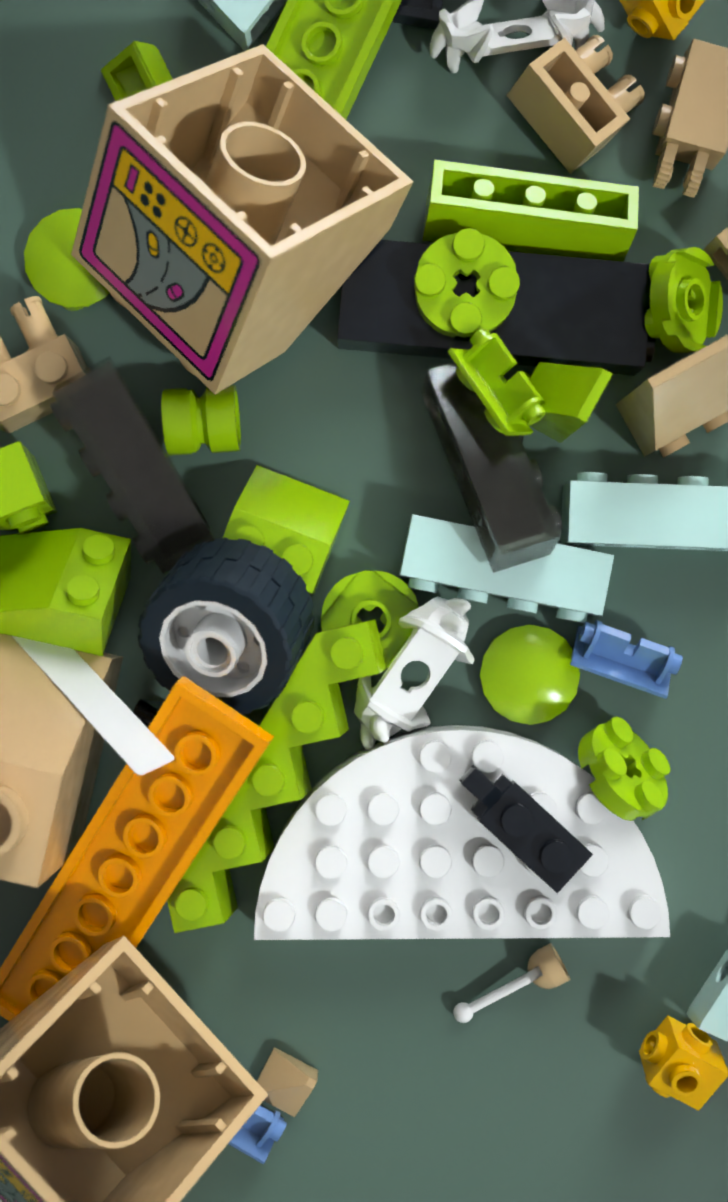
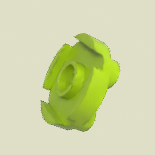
(466, 254)
(683, 300)
(367, 591)
(625, 769)

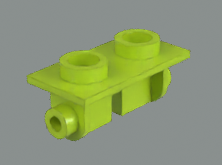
(508, 404)

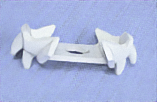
(463, 33)
(435, 640)

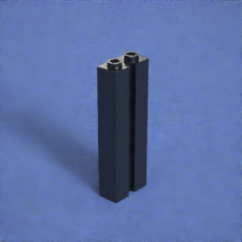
(562, 312)

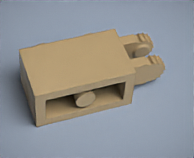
(696, 119)

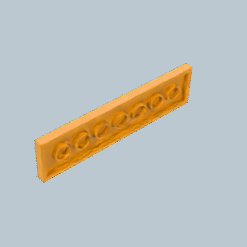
(136, 843)

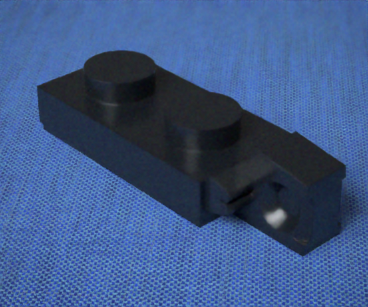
(526, 828)

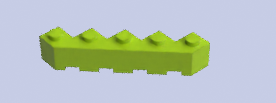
(303, 714)

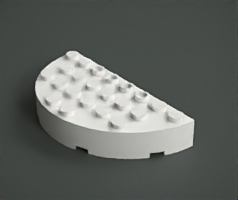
(400, 855)

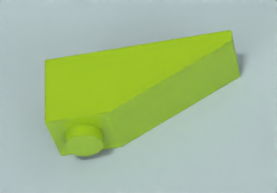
(568, 395)

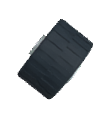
(228, 622)

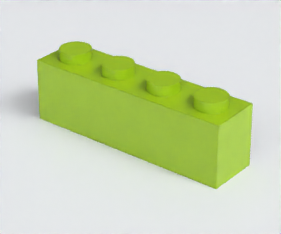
(532, 211)

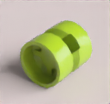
(196, 420)

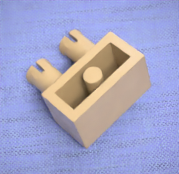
(571, 104)
(31, 377)

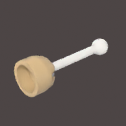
(543, 969)

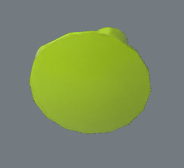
(53, 268)
(529, 674)

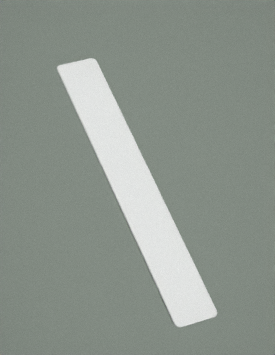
(99, 705)

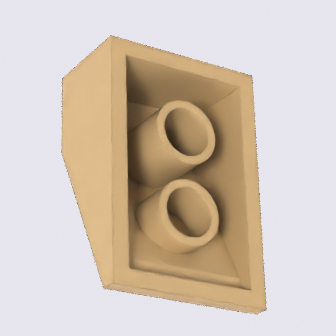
(679, 400)

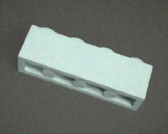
(644, 513)
(453, 556)

